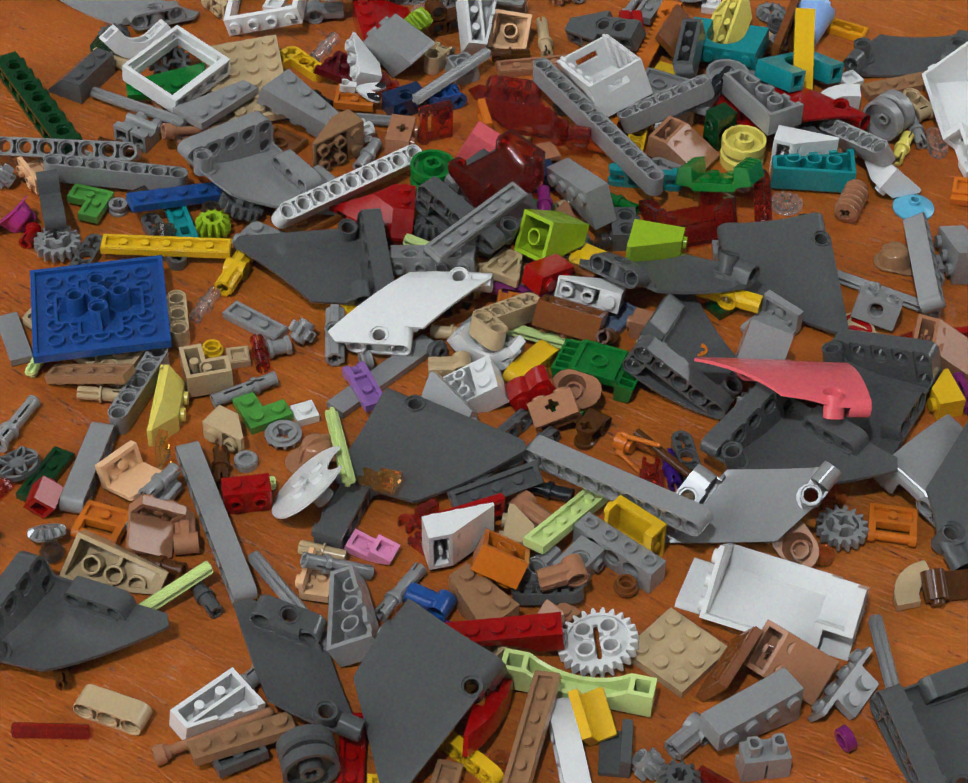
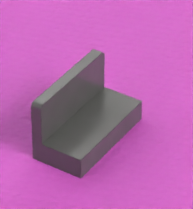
(616, 753)

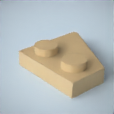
(505, 267)

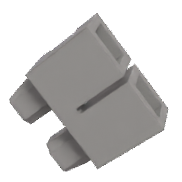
(138, 131)
(763, 758)

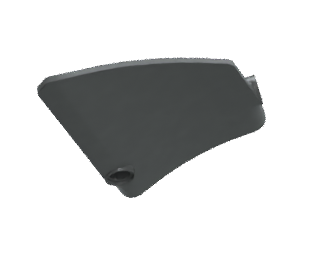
(328, 263)
(793, 263)
(429, 445)
(416, 688)

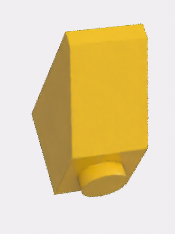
(946, 397)

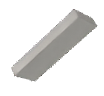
(254, 321)
(14, 339)

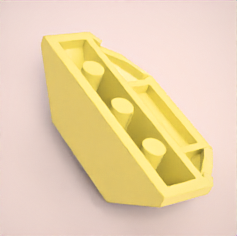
(731, 21)
(167, 404)

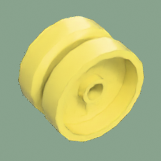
(739, 143)

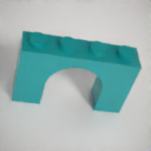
(746, 50)
(781, 73)

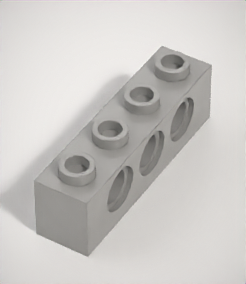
(414, 259)
(622, 553)

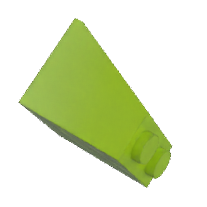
(549, 233)
(655, 241)

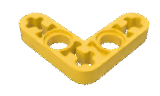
(294, 57)

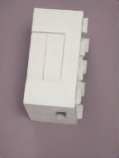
(610, 78)

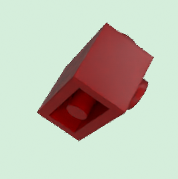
(543, 274)
(247, 493)

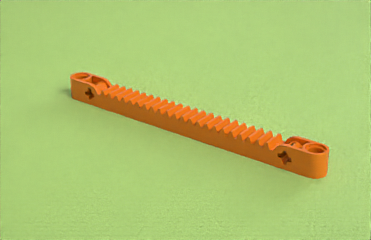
(649, 53)

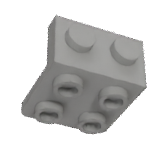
(778, 314)

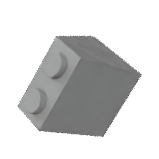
(397, 44)
(763, 342)

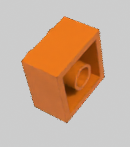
(500, 559)

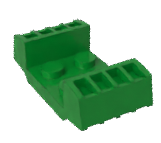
(694, 175)
(599, 361)

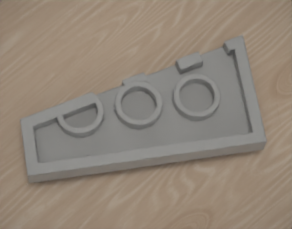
(215, 105)

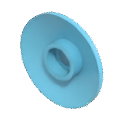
(911, 205)

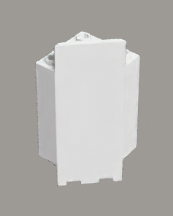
(948, 94)
(750, 587)

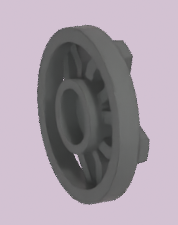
(19, 464)

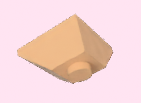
(510, 30)

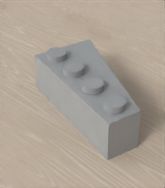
(761, 102)
(583, 191)
(350, 617)
(753, 710)

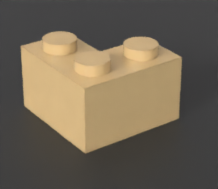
(204, 375)

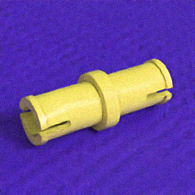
(902, 147)

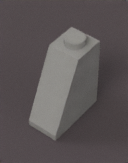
(442, 393)

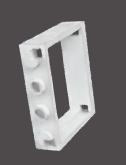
(262, 19)
(217, 71)

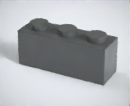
(689, 48)
(341, 516)

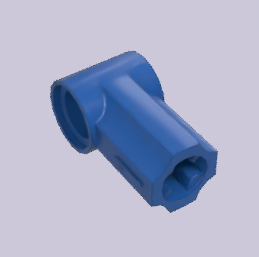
(437, 603)

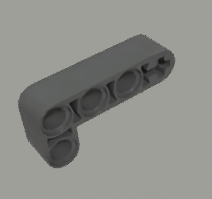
(51, 200)

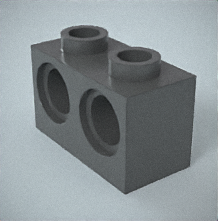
(621, 228)

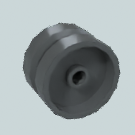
(308, 755)

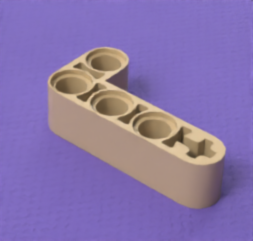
(493, 321)

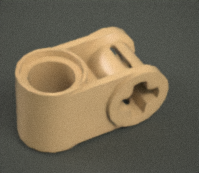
(436, 58)
(921, 105)

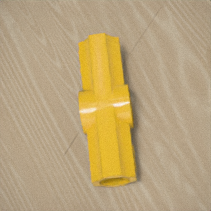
(234, 270)
(737, 298)

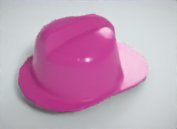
(18, 218)

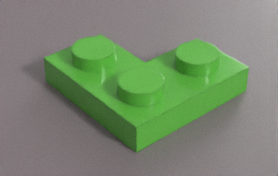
(93, 201)
(257, 416)

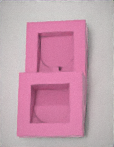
(374, 550)

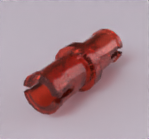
(259, 353)

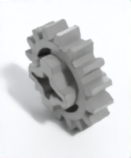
(57, 244)
(841, 528)

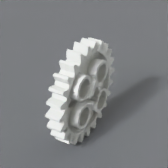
(617, 643)

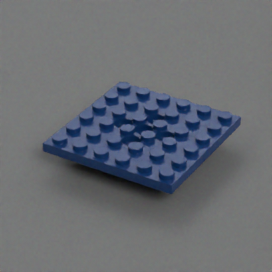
(99, 309)

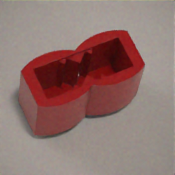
(524, 388)

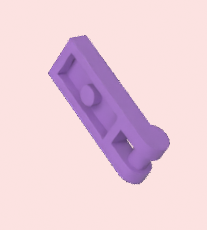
(363, 385)

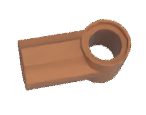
(529, 507)
(185, 535)
(569, 571)

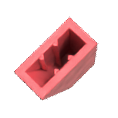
(480, 138)

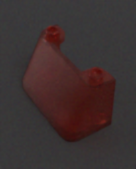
(512, 160)
(699, 221)

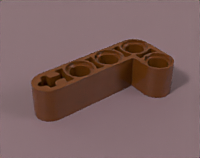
(444, 18)

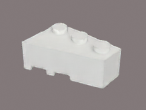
(474, 23)
(214, 705)

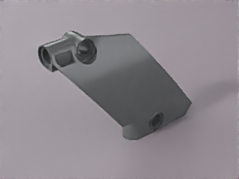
(677, 274)
(949, 504)

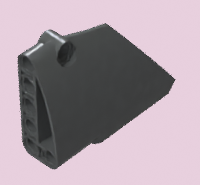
(446, 204)
(667, 352)
(897, 378)
(787, 434)
(64, 621)
(927, 726)

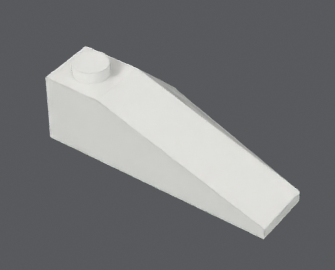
(891, 180)

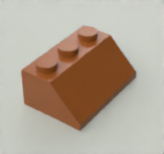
(568, 318)

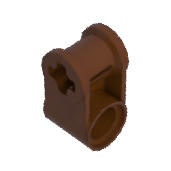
(591, 428)

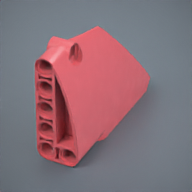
(828, 383)

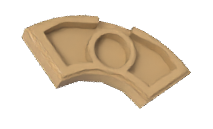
(908, 586)

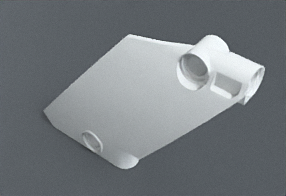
(405, 308)

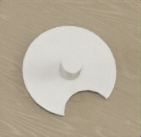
(307, 485)

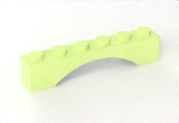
(624, 693)

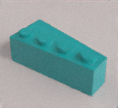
(813, 171)

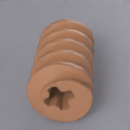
(851, 201)

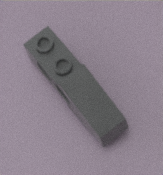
(594, 25)

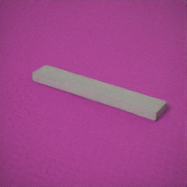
(475, 222)
(384, 374)

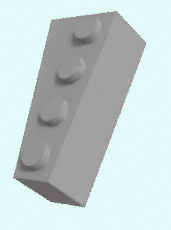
(296, 101)

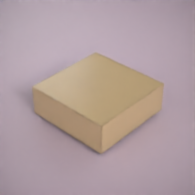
(239, 357)

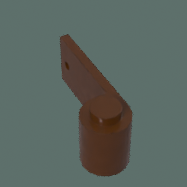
(944, 586)

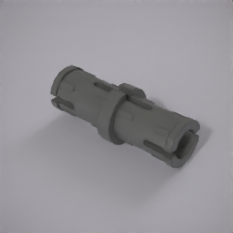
(205, 597)

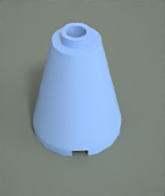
(823, 15)

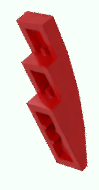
(487, 718)

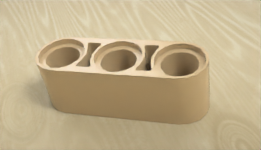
(178, 319)
(112, 709)

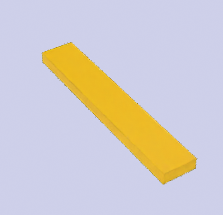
(804, 43)
(166, 246)

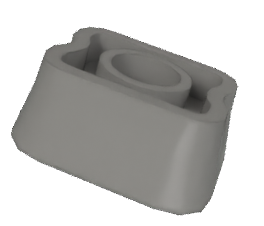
(454, 60)

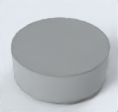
(246, 461)

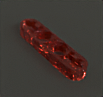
(763, 199)

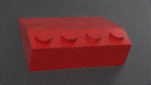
(370, 12)

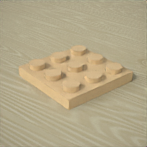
(677, 652)

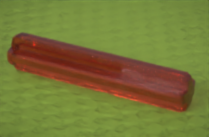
(50, 730)

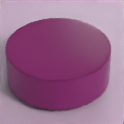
(845, 738)

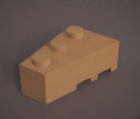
(479, 596)

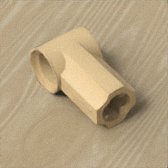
(447, 364)

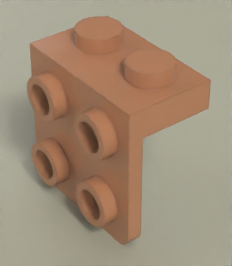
(152, 525)

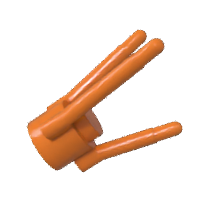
(626, 443)

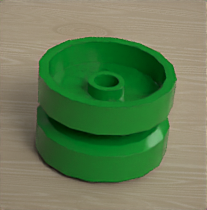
(428, 164)

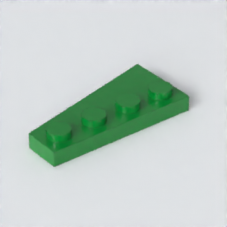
(169, 81)

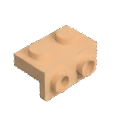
(28, 172)
(313, 584)

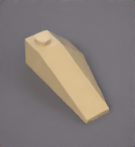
(112, 565)

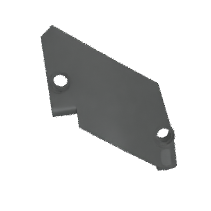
(899, 56)
(293, 665)

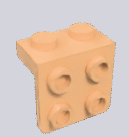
(125, 471)

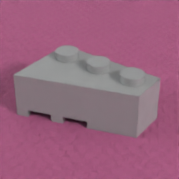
(953, 250)

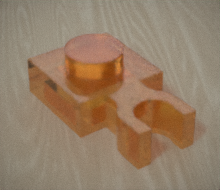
(382, 481)

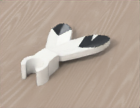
(366, 90)

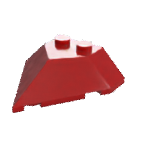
(396, 205)

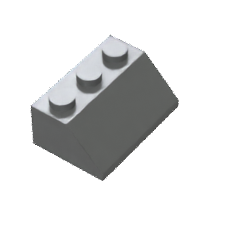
(89, 72)

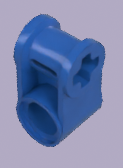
(449, 94)

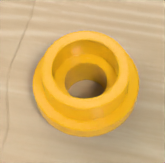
(212, 348)

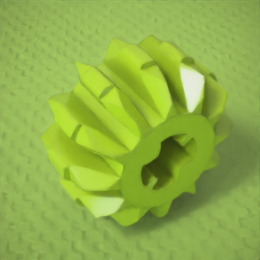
(420, 19)
(213, 224)

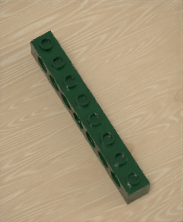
(35, 101)

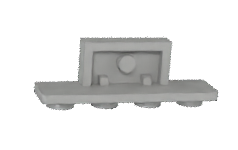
(849, 690)

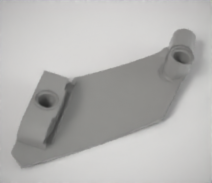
(138, 13)
(753, 502)

